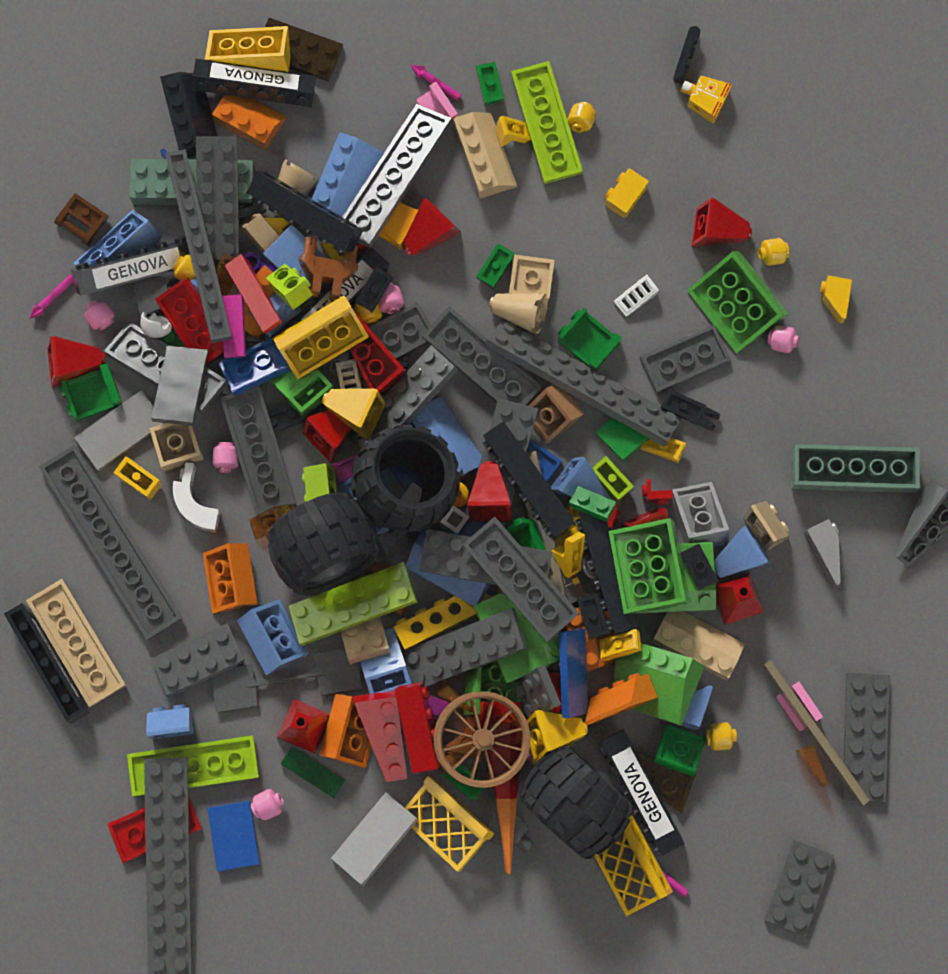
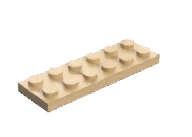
(76, 643)

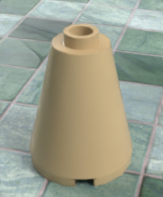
(296, 178)
(521, 309)

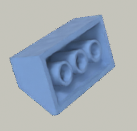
(126, 236)
(443, 423)
(466, 590)

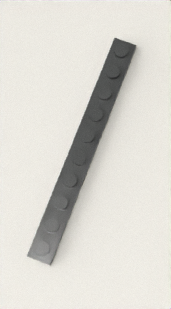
(198, 246)

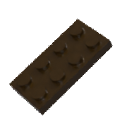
(310, 52)

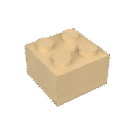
(175, 445)

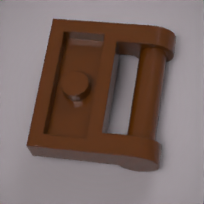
(84, 213)

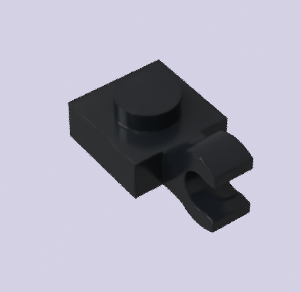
(245, 211)

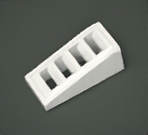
(640, 301)
(348, 364)

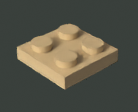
(531, 275)
(365, 641)

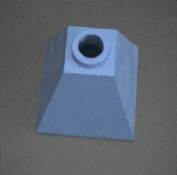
(576, 474)
(740, 555)

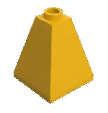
(356, 408)
(552, 731)

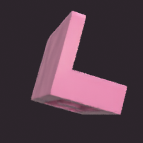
(437, 101)
(806, 702)

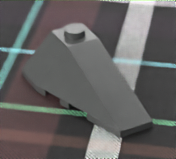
(925, 525)

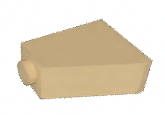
(258, 232)

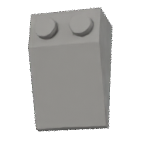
(701, 515)

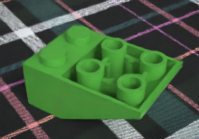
(302, 393)

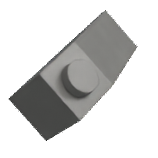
(825, 544)

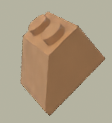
(555, 413)

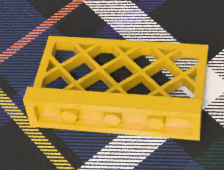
(460, 812)
(646, 861)

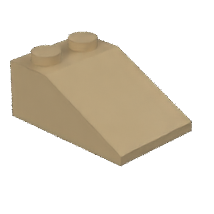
(766, 525)

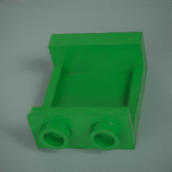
(588, 339)
(91, 393)
(526, 533)

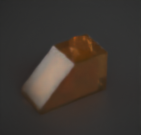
(264, 521)

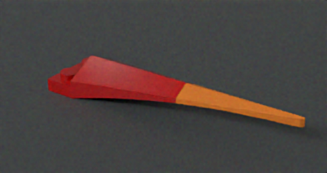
(506, 792)

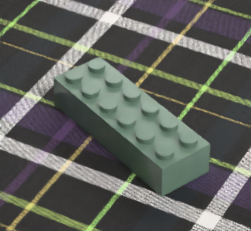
(153, 185)
(855, 468)

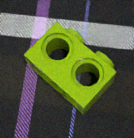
(290, 286)

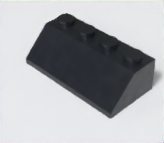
(188, 111)

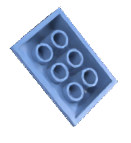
(345, 172)

